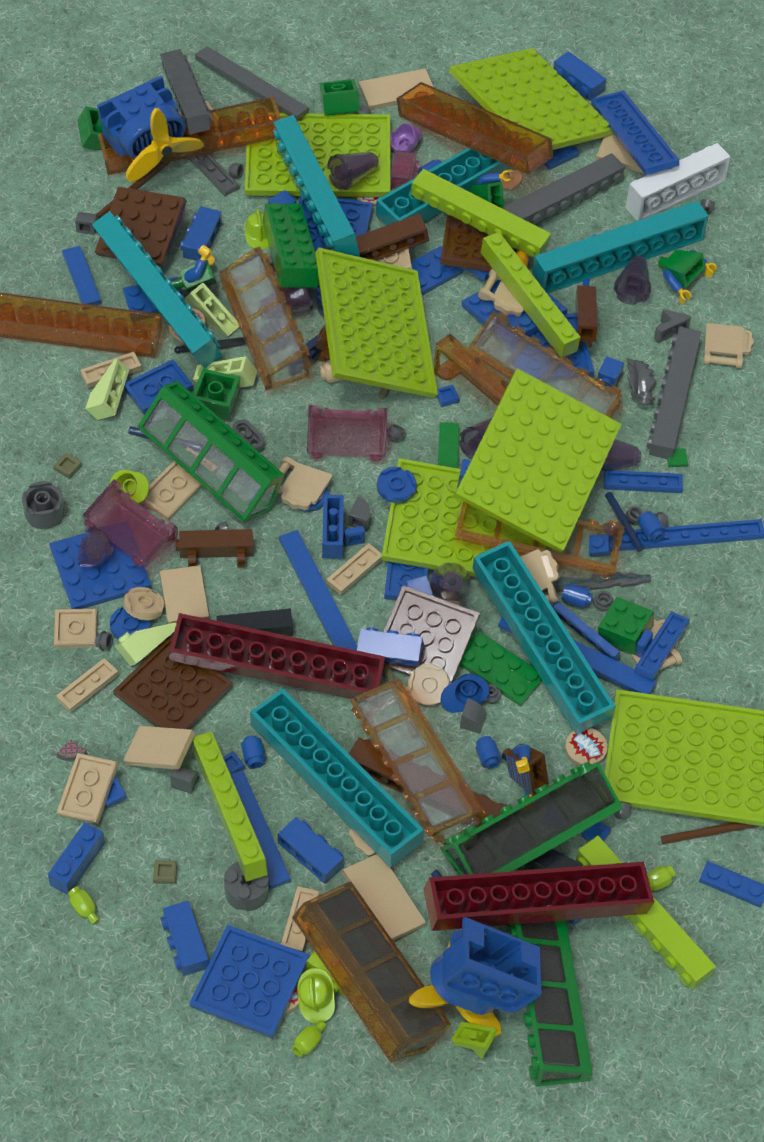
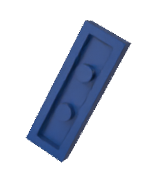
(733, 884)

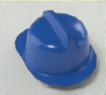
(466, 686)

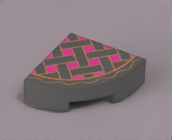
(70, 751)

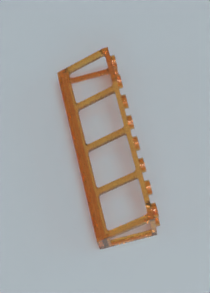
(466, 363)
(612, 528)

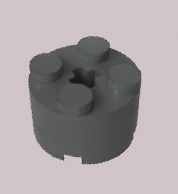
(43, 505)
(244, 894)

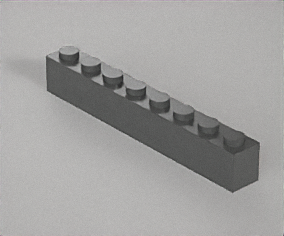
(186, 91)
(568, 190)
(674, 394)

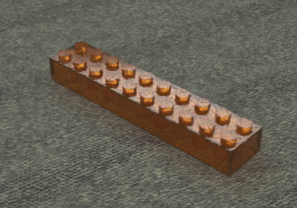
(230, 128)
(475, 128)
(79, 325)

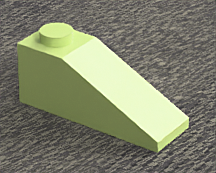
(212, 309)
(237, 366)
(108, 391)
(140, 643)

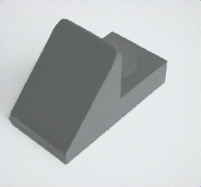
(670, 324)

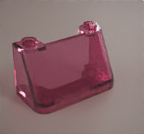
(346, 433)
(130, 525)

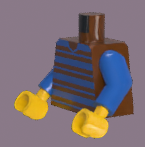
(526, 767)

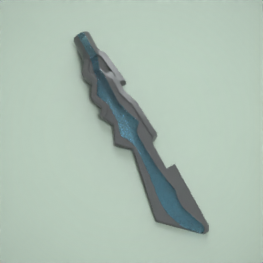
(599, 582)

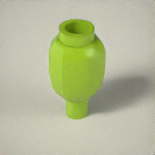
(660, 877)
(83, 904)
(308, 1039)

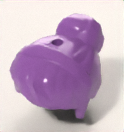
(405, 135)

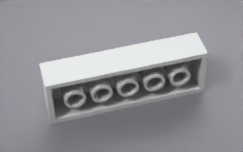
(671, 186)

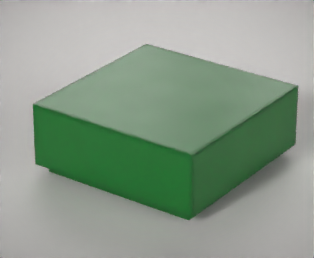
(678, 459)

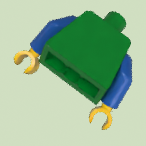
(491, 187)
(682, 269)
(196, 274)

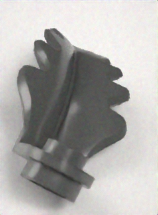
(641, 381)

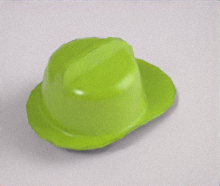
(255, 231)
(134, 483)
(316, 995)

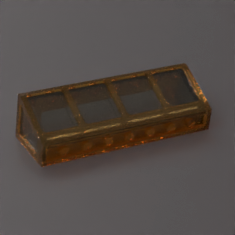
(370, 971)

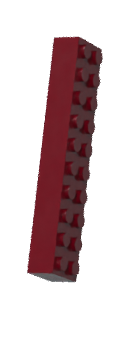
(274, 657)
(538, 895)

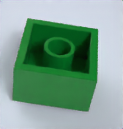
(339, 97)
(218, 392)
(625, 624)

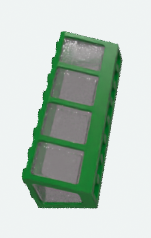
(212, 452)

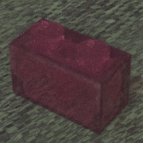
(403, 168)

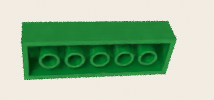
(290, 245)

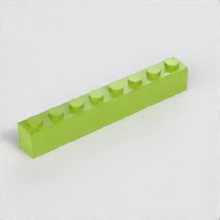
(479, 213)
(530, 295)
(229, 806)
(657, 926)

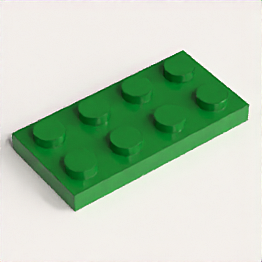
(501, 668)

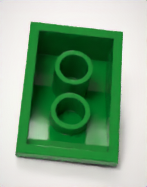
(89, 128)

